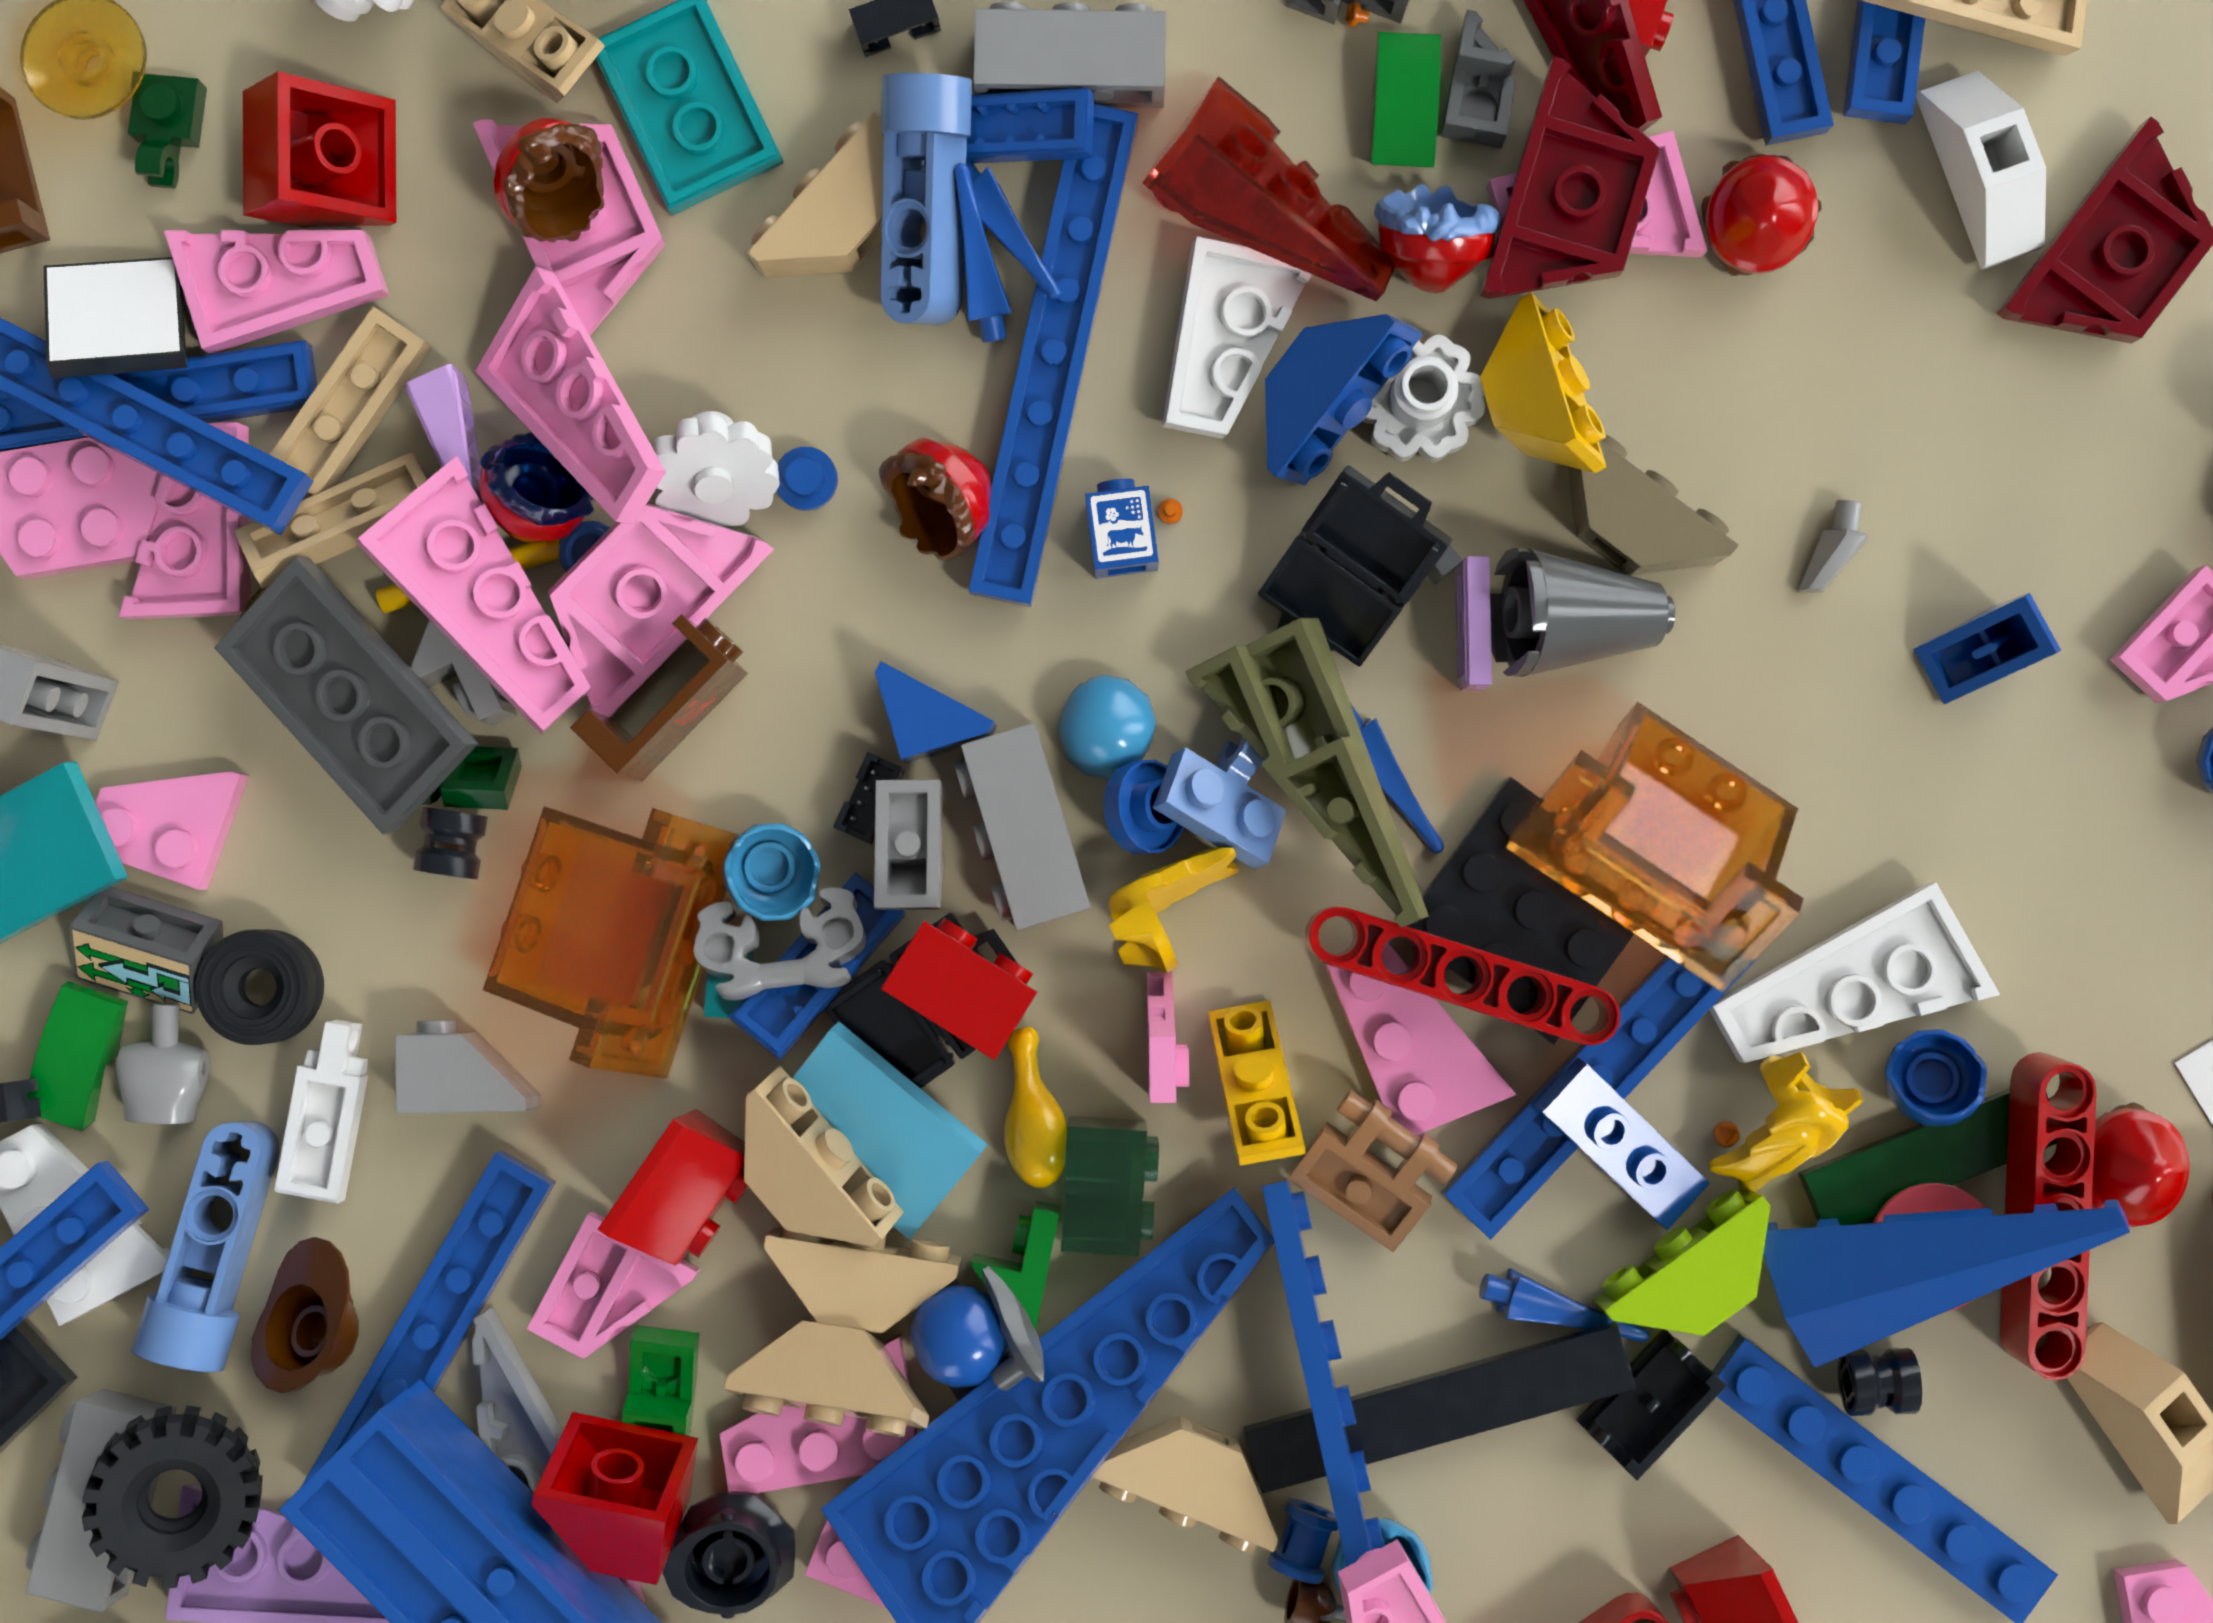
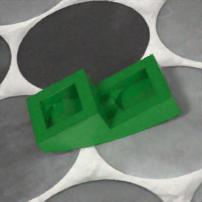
(1406, 99)
(73, 1053)
(662, 1379)

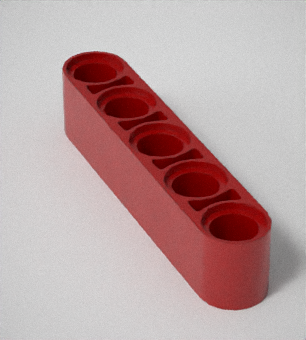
(1492, 979)
(2062, 1180)

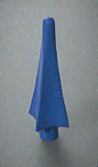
(1004, 227)
(984, 288)
(1394, 782)
(1533, 1302)

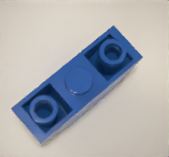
(1327, 388)

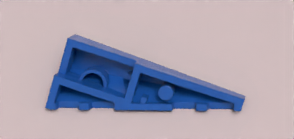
(1875, 1279)

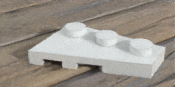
(1226, 327)
(34, 1174)

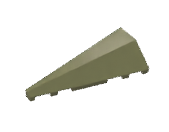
(1299, 721)

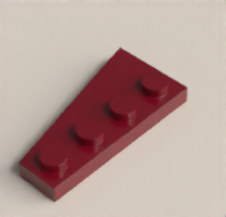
(1603, 52)

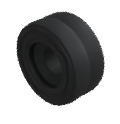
(223, 978)

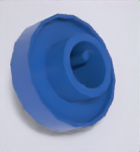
(1130, 809)

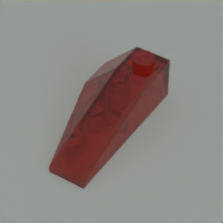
(1242, 186)

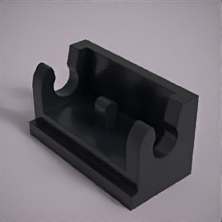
(1649, 1419)

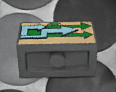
(142, 946)

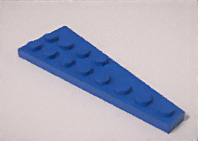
(991, 1476)

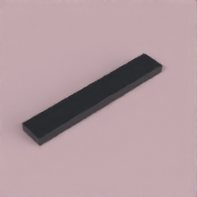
(1450, 1404)

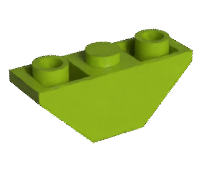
(1696, 1273)

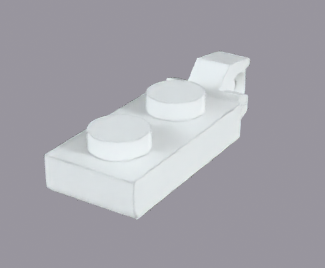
(324, 1117)

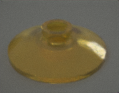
(62, 44)

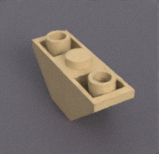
(529, 40)
(833, 214)
(809, 1168)
(861, 1283)
(830, 1376)
(2149, 1418)
(1193, 1479)

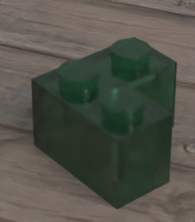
(1106, 1185)

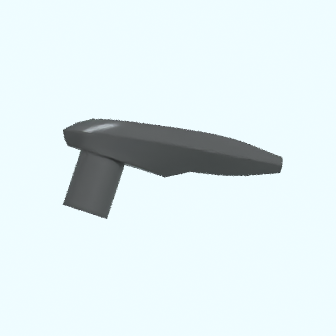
(1018, 1332)

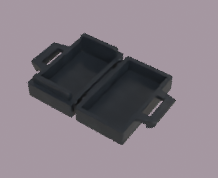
(1357, 562)
(895, 1029)

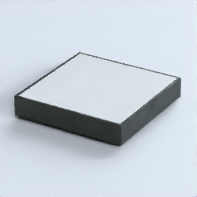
(113, 317)

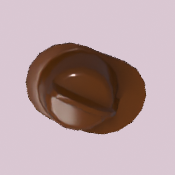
(306, 1320)

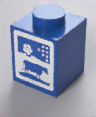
(1121, 529)

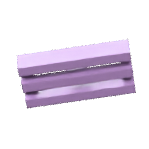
(1473, 624)

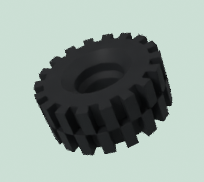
(164, 1546)

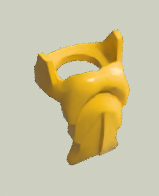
(1139, 901)
(1800, 1128)

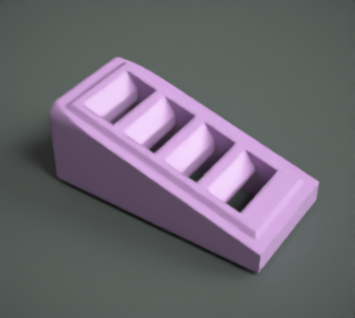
(447, 418)

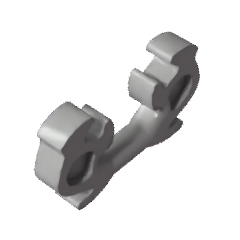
(723, 948)

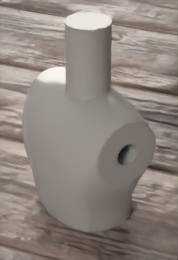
(162, 1077)

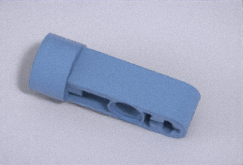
(928, 121)
(190, 1317)

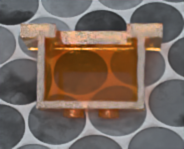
(1668, 846)
(611, 933)

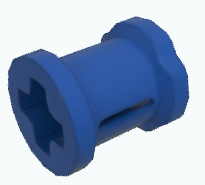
(1303, 1541)

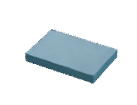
(889, 1123)

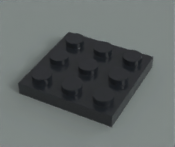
(1515, 910)

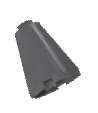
(1571, 613)

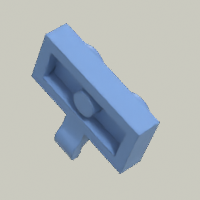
(1220, 803)

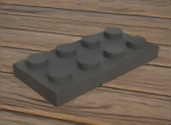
(345, 695)

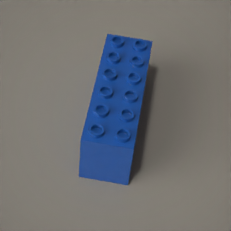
(445, 1528)

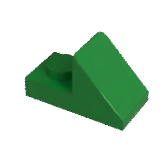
(1035, 1241)

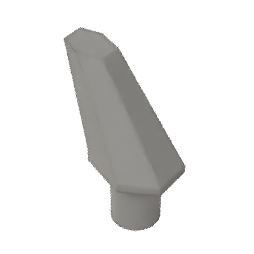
(1835, 547)

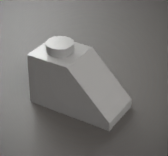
(456, 1073)

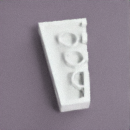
(1873, 973)

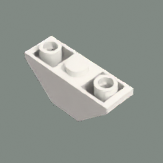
(1988, 165)

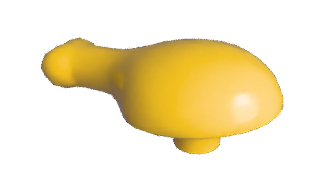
(1034, 1121)

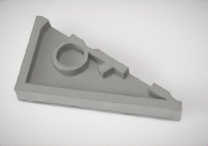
(513, 1411)

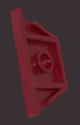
(1572, 193)
(2118, 250)

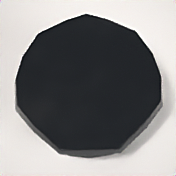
(730, 1554)

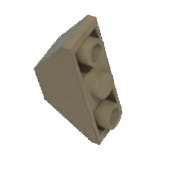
(1639, 521)

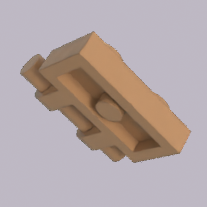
(1362, 1186)

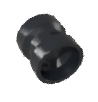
(455, 829)
(1880, 1382)

